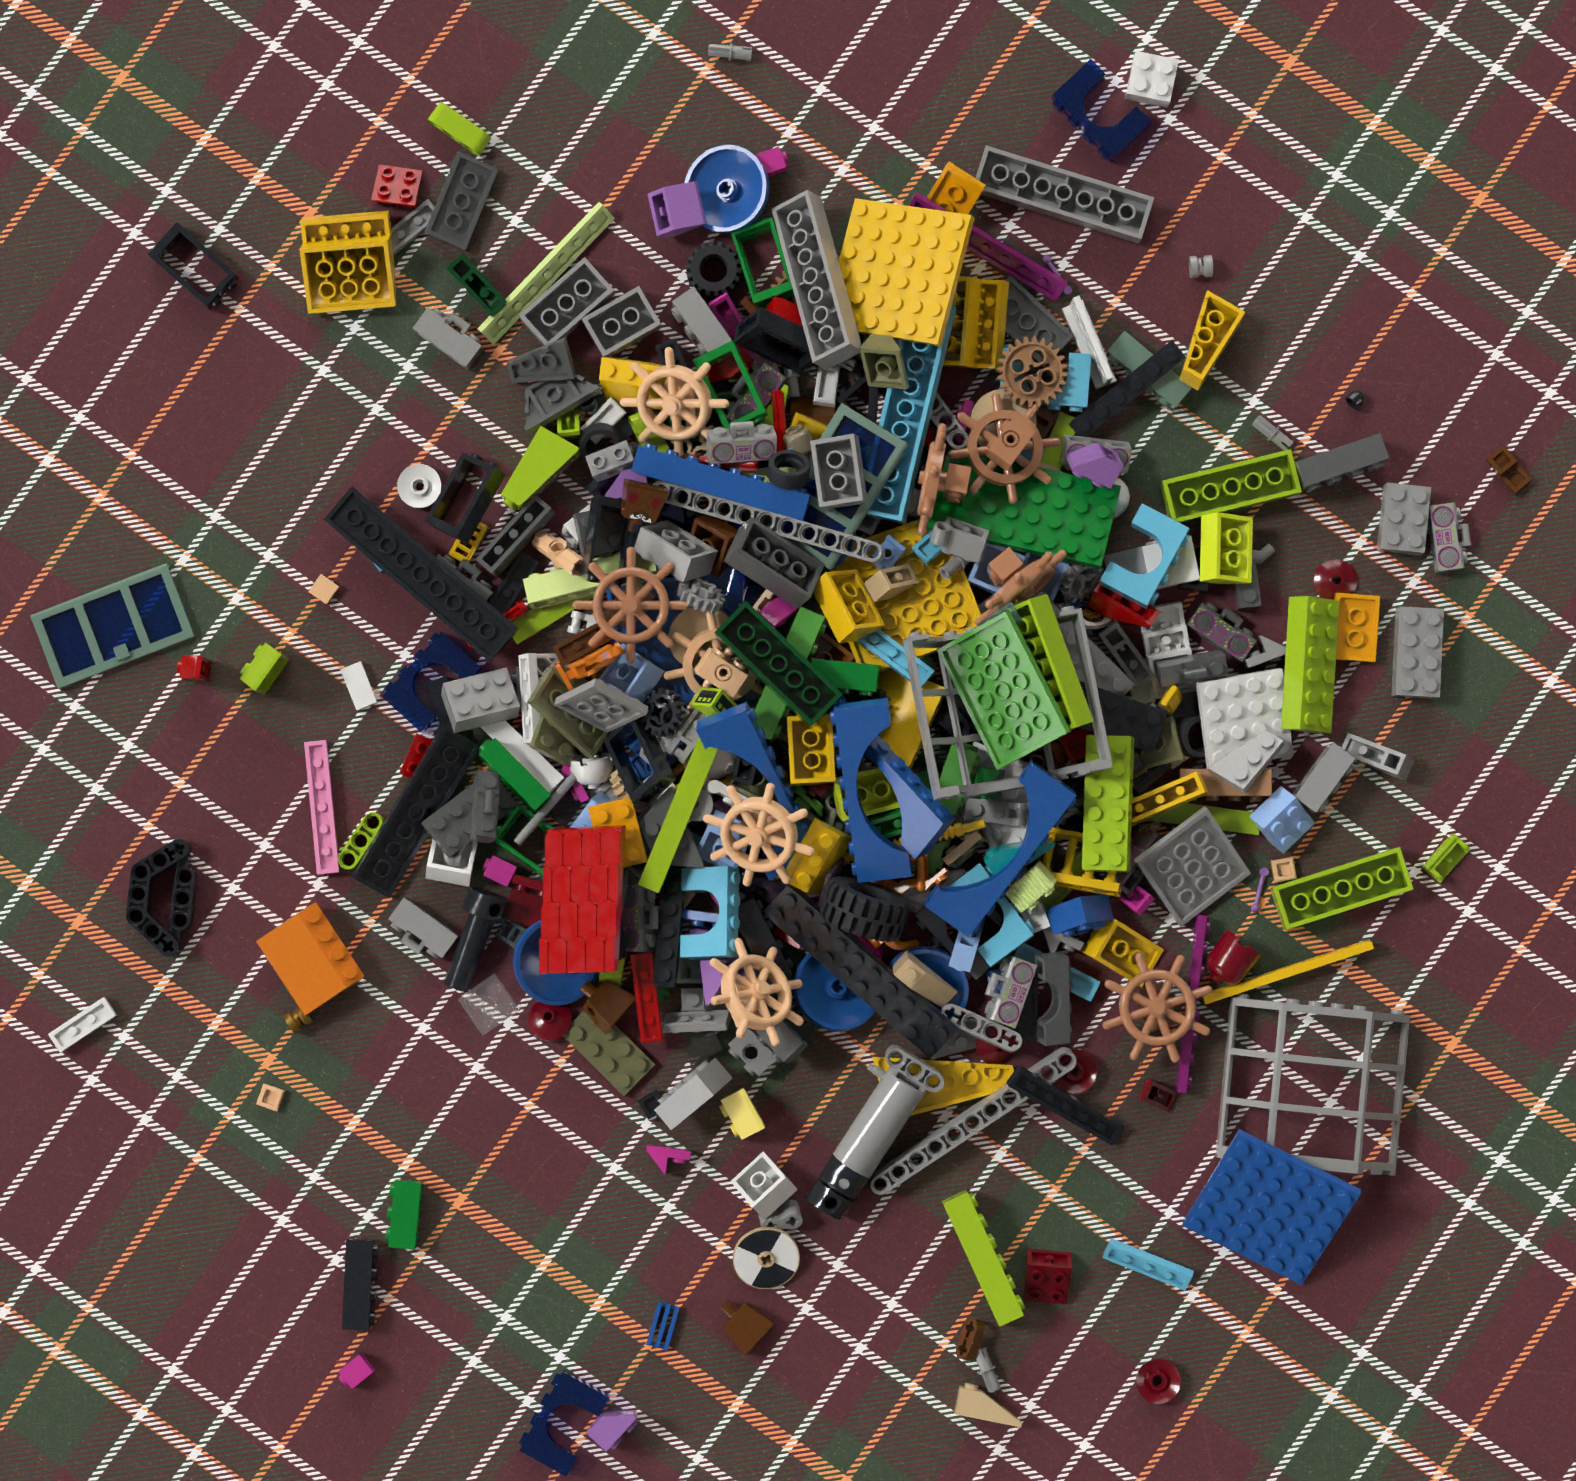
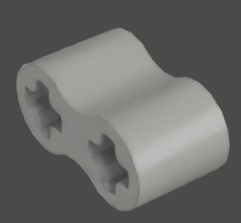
(784, 1217)

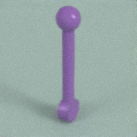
(1047, 259)
(1263, 872)

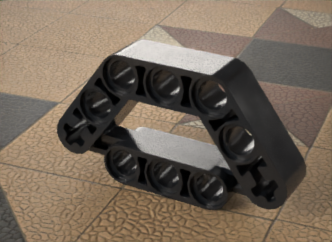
(177, 908)

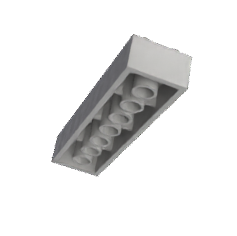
(1064, 194)
(817, 280)

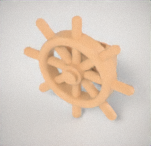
(682, 398)
(714, 667)
(763, 825)
(748, 995)

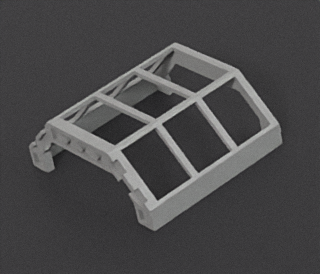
(969, 790)
(1314, 1007)

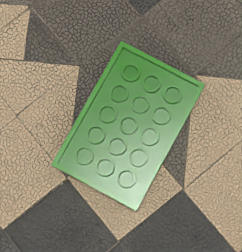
(1003, 690)

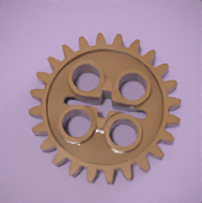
(1022, 354)

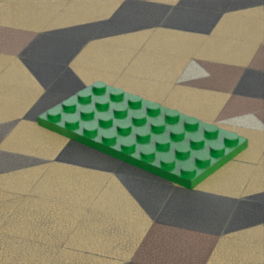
(1047, 517)

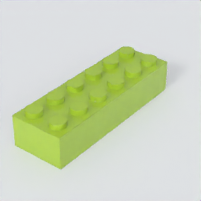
(1231, 487)
(1050, 652)
(1310, 664)
(1108, 808)
(1341, 888)
(982, 1257)

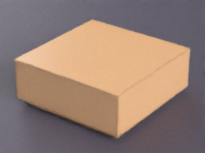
(323, 589)
(1283, 869)
(270, 1097)

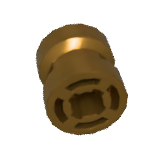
(297, 1020)

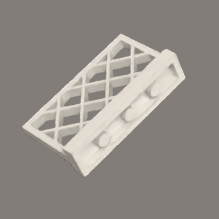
(1088, 342)
(528, 682)

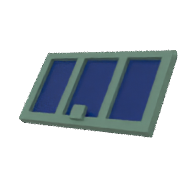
(879, 457)
(112, 626)

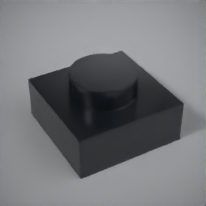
(649, 1103)

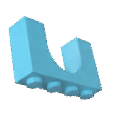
(1075, 391)
(1143, 587)
(724, 885)
(1014, 929)

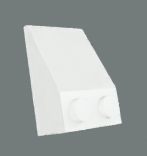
(454, 869)

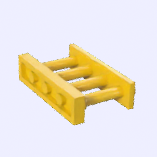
(1066, 878)

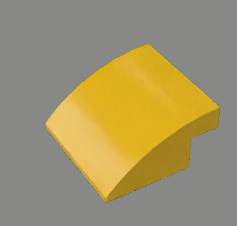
(335, 269)
(978, 324)
(904, 731)

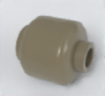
(798, 439)

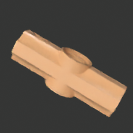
(558, 552)

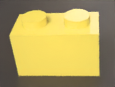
(742, 1113)

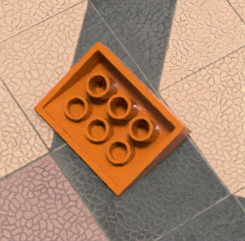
(310, 959)

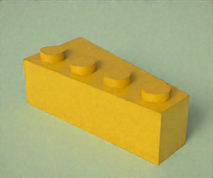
(1212, 333)

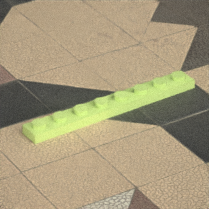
(547, 272)

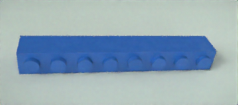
(720, 483)

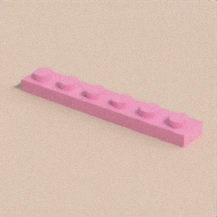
(321, 807)

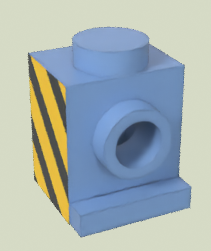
(897, 552)

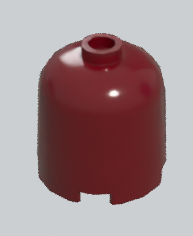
(1230, 960)

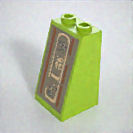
(540, 466)

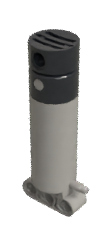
(872, 1132)

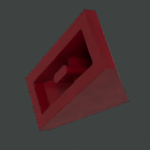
(1157, 1095)

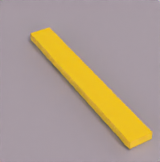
(1288, 971)

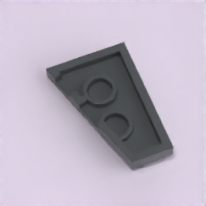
(543, 364)

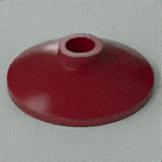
(1324, 576)
(551, 1029)
(991, 1054)
(1086, 1073)
(1160, 1392)

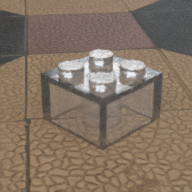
(489, 1004)

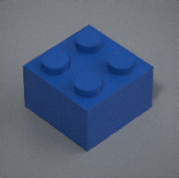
(1080, 915)

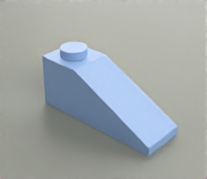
(965, 950)

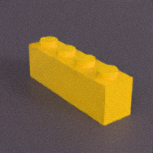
(1168, 797)

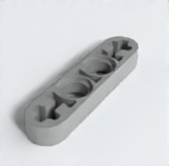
(982, 1024)

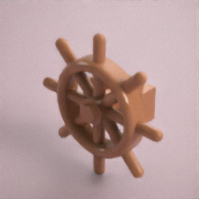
(1015, 434)
(951, 483)
(1016, 581)
(629, 605)
(1157, 1007)

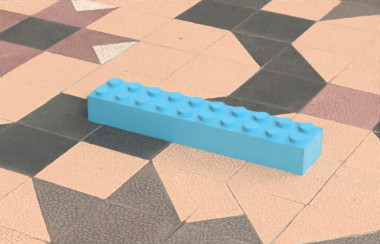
(907, 416)

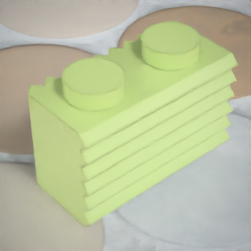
(1031, 886)

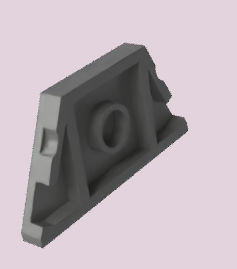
(554, 398)
(687, 851)

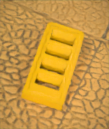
(475, 544)
(1170, 700)

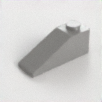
(1378, 756)

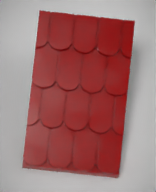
(582, 900)

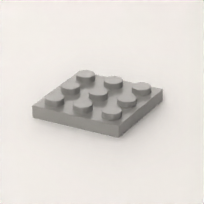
(601, 705)

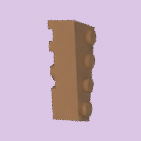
(1218, 788)

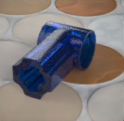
(736, 589)

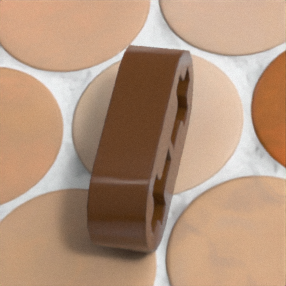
(970, 1339)

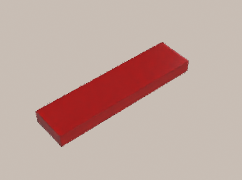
(646, 998)

